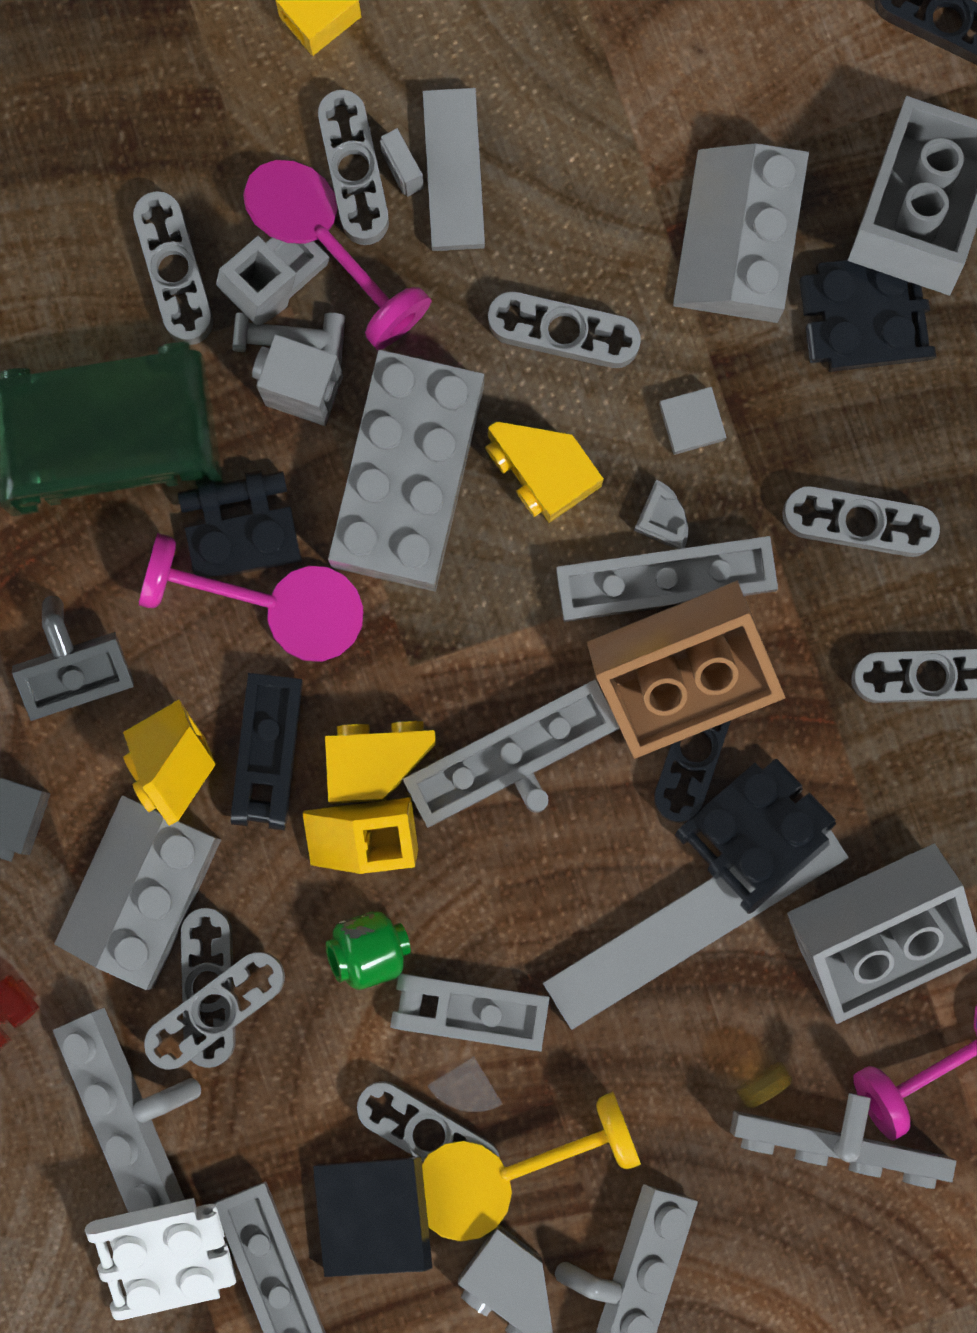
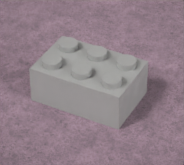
(922, 199)

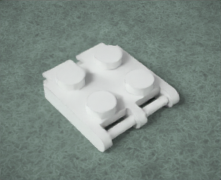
(163, 1256)

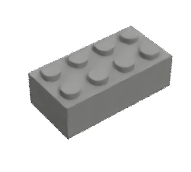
(406, 470)

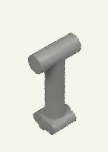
(328, 339)

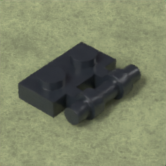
(243, 542)

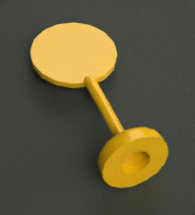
(472, 1189)

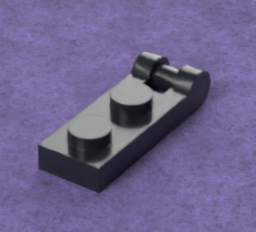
(267, 749)

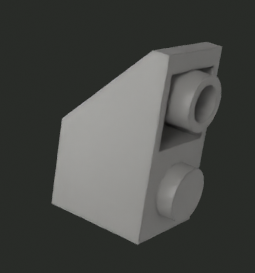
(510, 1281)

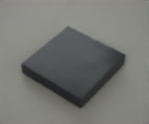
(372, 1217)

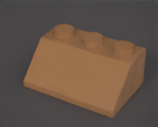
(685, 670)

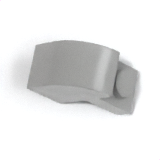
(268, 275)

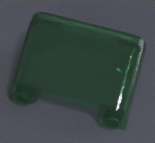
(105, 428)

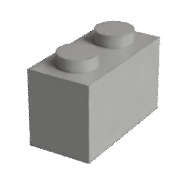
(298, 379)

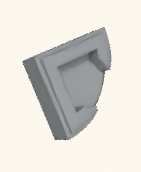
(663, 517)

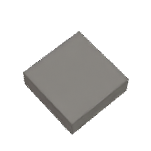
(401, 163)
(692, 420)

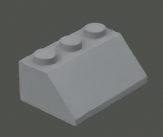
(741, 231)
(137, 894)
(886, 932)

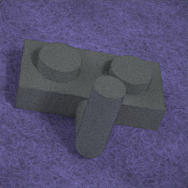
(70, 672)

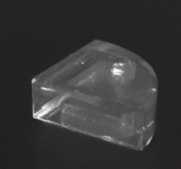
(466, 1088)

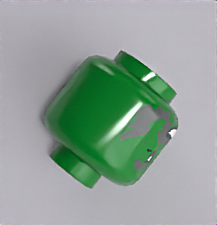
(367, 950)

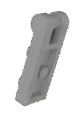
(472, 1012)

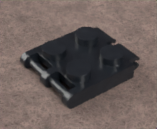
(863, 318)
(760, 832)

